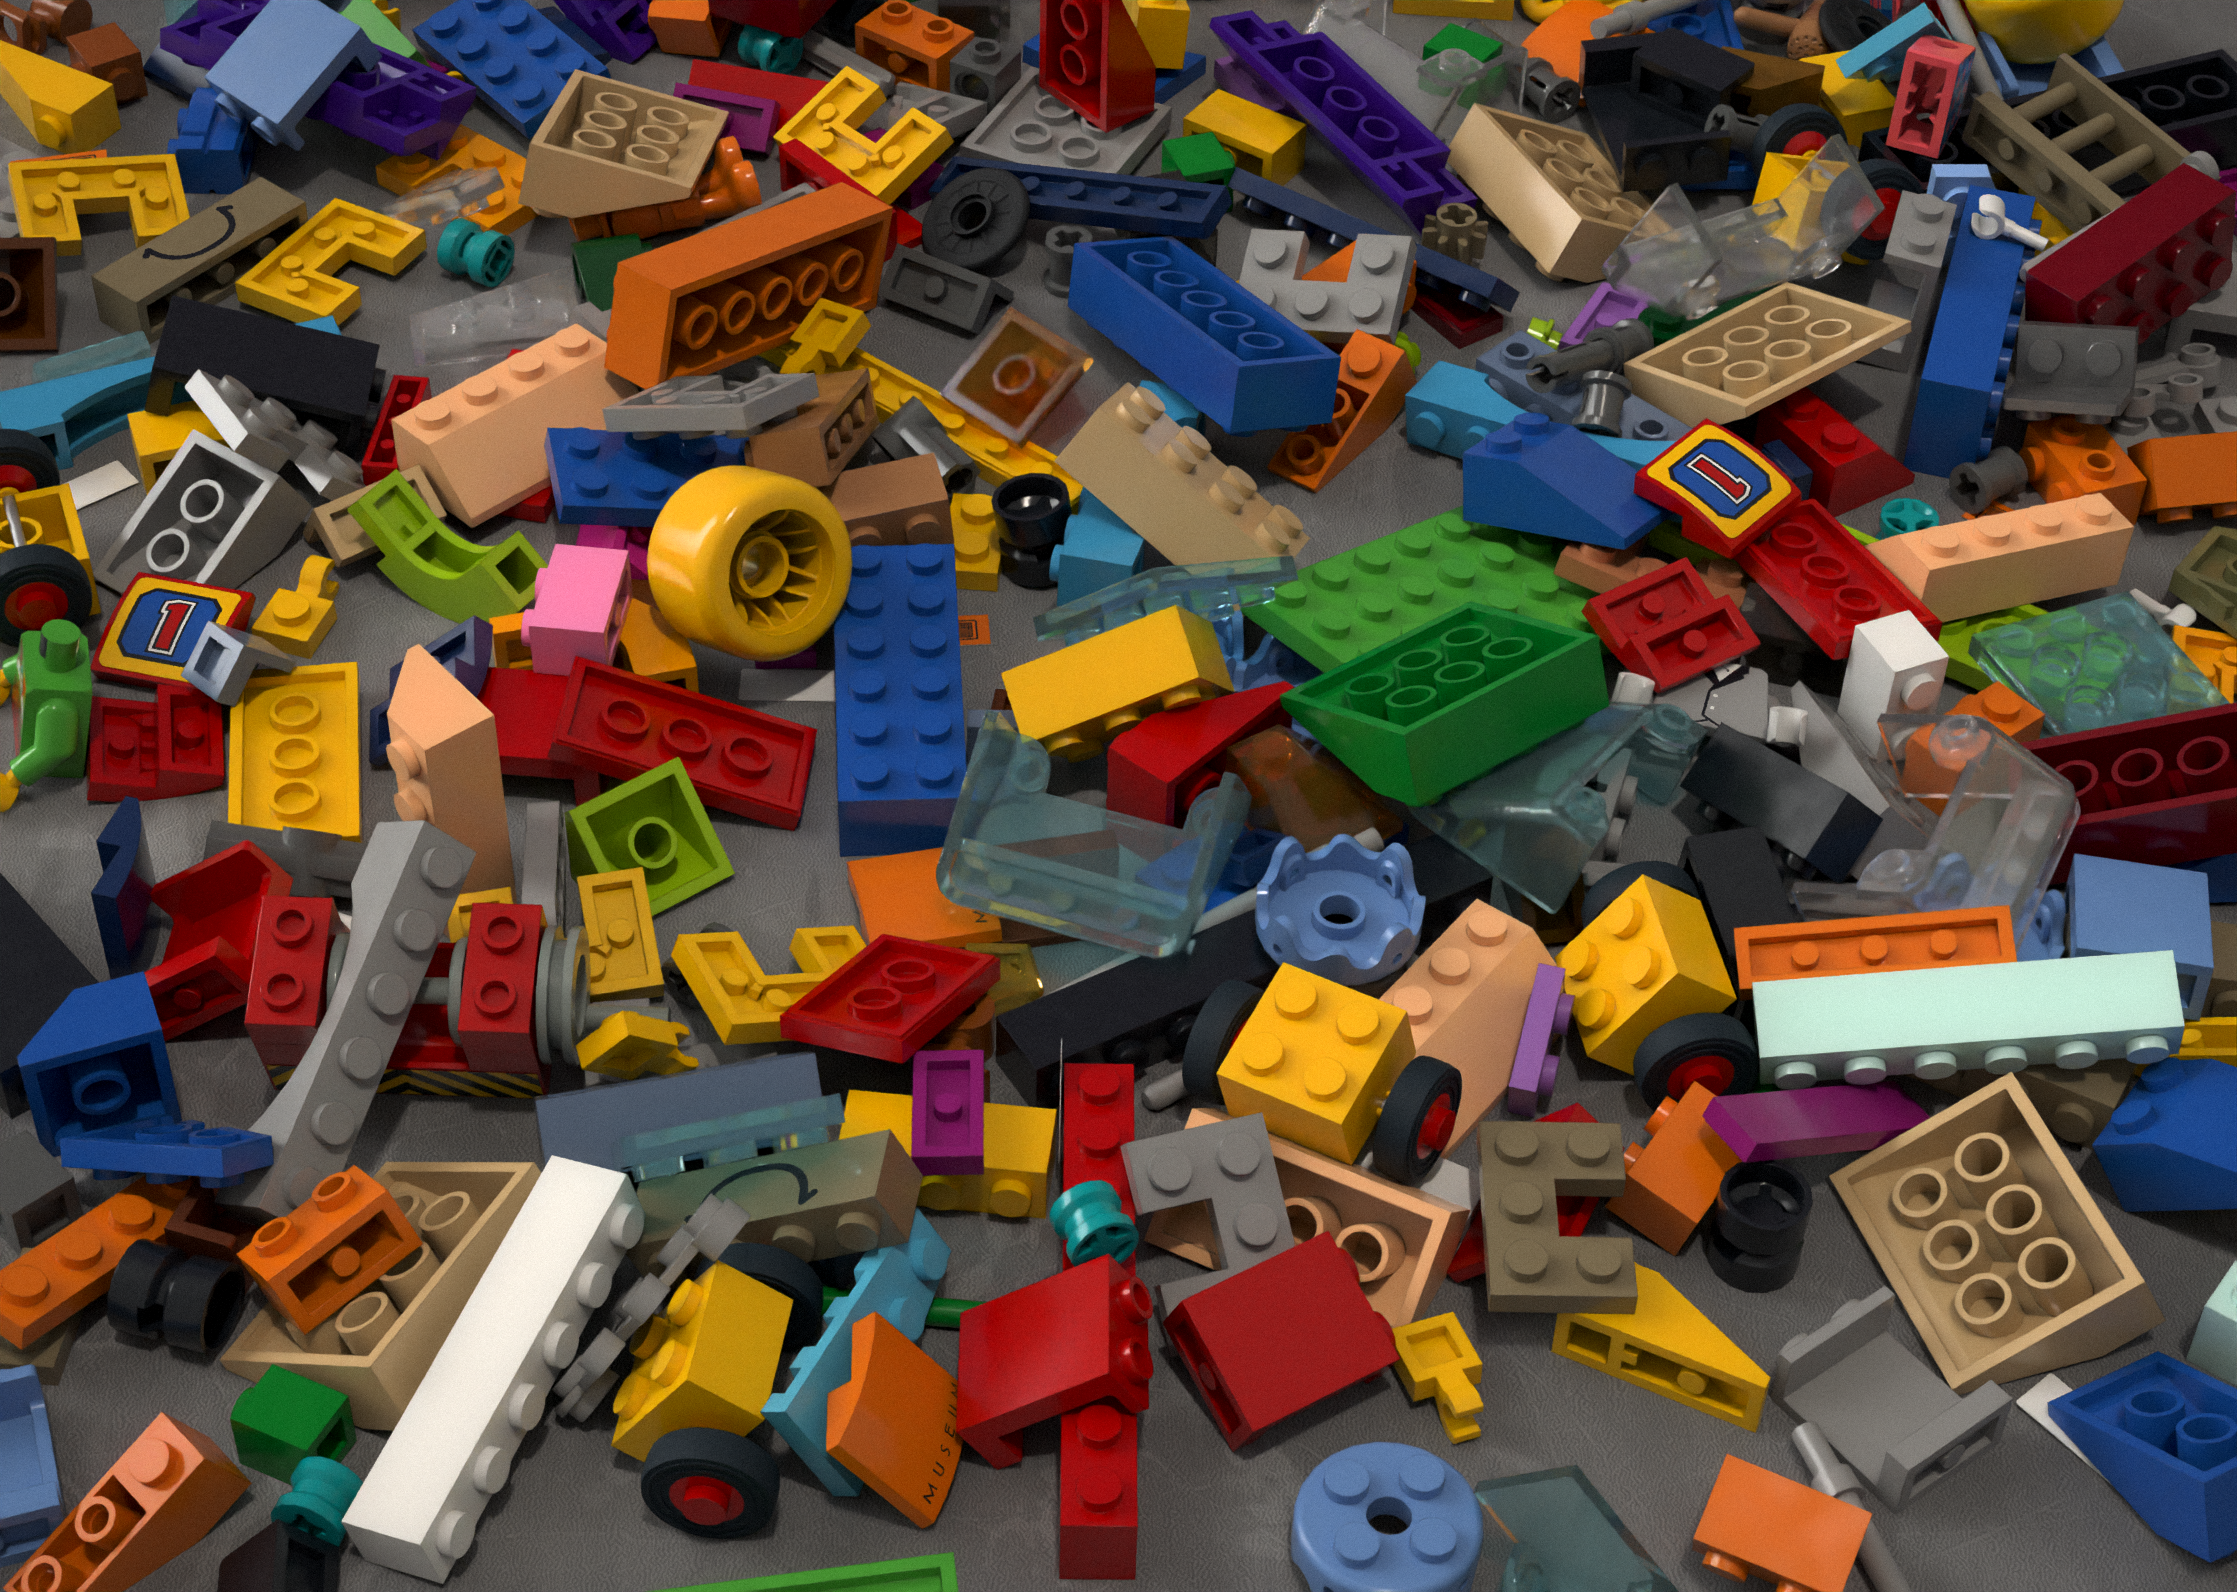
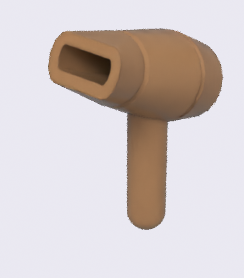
(1804, 33)

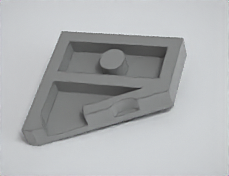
(948, 109)

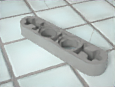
(545, 860)

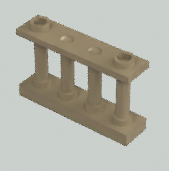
(2044, 165)

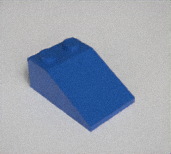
(1555, 484)
(2175, 1138)
(2165, 1446)

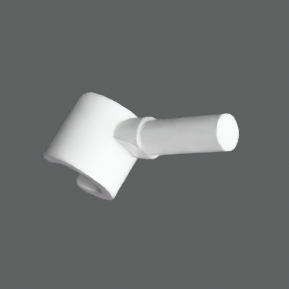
(1998, 224)
(2181, 615)

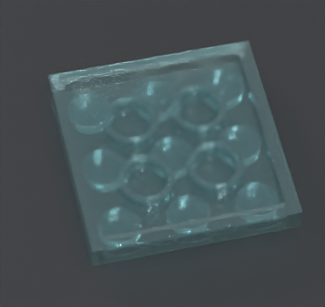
(1199, 588)
(2094, 666)
(728, 1137)

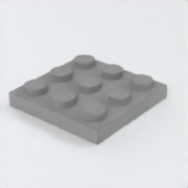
(1043, 131)

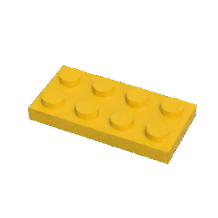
(298, 750)

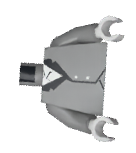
(1725, 695)

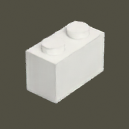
(1890, 671)

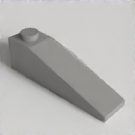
(1843, 759)

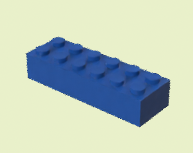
(1204, 335)
(1971, 342)
(898, 700)

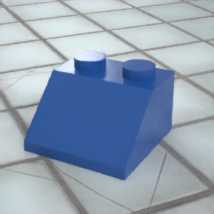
(98, 1062)

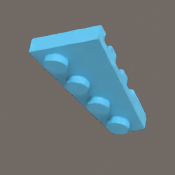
(1885, 52)
(897, 1285)

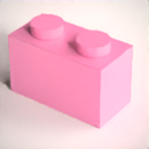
(578, 608)

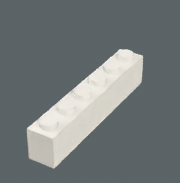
(495, 1370)

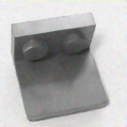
(2073, 371)

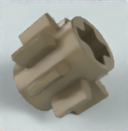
(1455, 232)

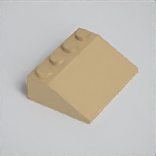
(616, 148)
(1547, 189)
(1758, 354)
(1995, 1243)
(396, 1326)

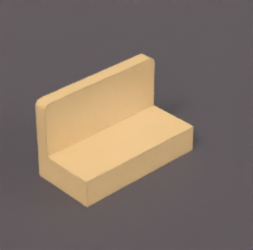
(342, 533)

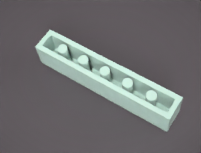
(1968, 1019)

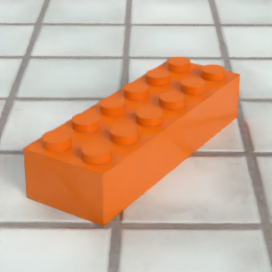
(744, 285)

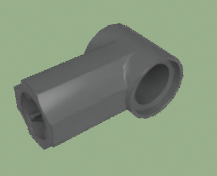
(918, 432)

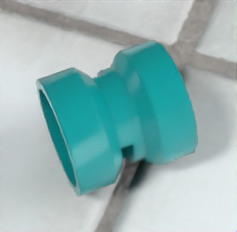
(469, 250)

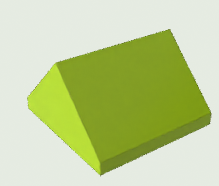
(649, 825)

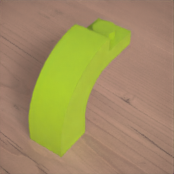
(438, 565)

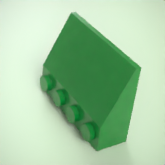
(1452, 699)

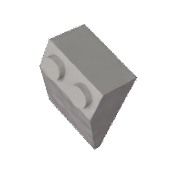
(205, 520)

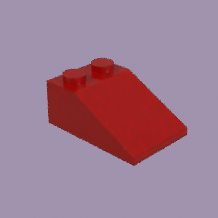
(1095, 61)
(1182, 752)

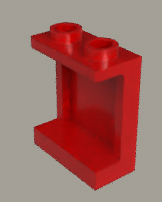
(525, 721)
(212, 935)
(1281, 1338)
(1051, 1352)

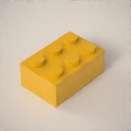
(1116, 681)

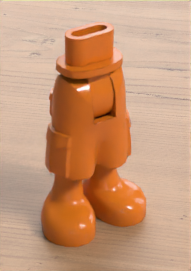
(718, 193)

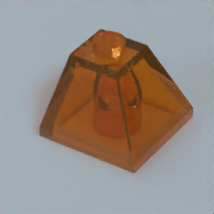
(1016, 377)
(1305, 789)

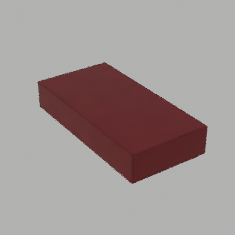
(1454, 319)

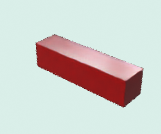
(403, 395)

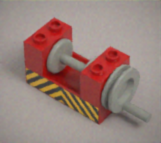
(482, 1019)

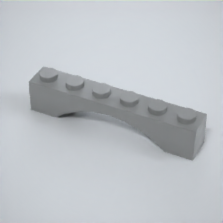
(397, 920)

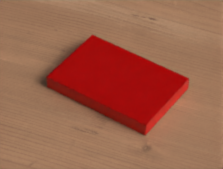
(890, 998)

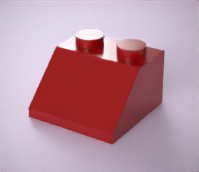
(1844, 460)

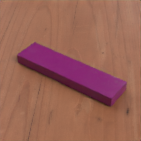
(1812, 1120)

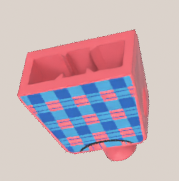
(1932, 83)

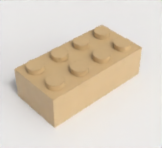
(1174, 487)

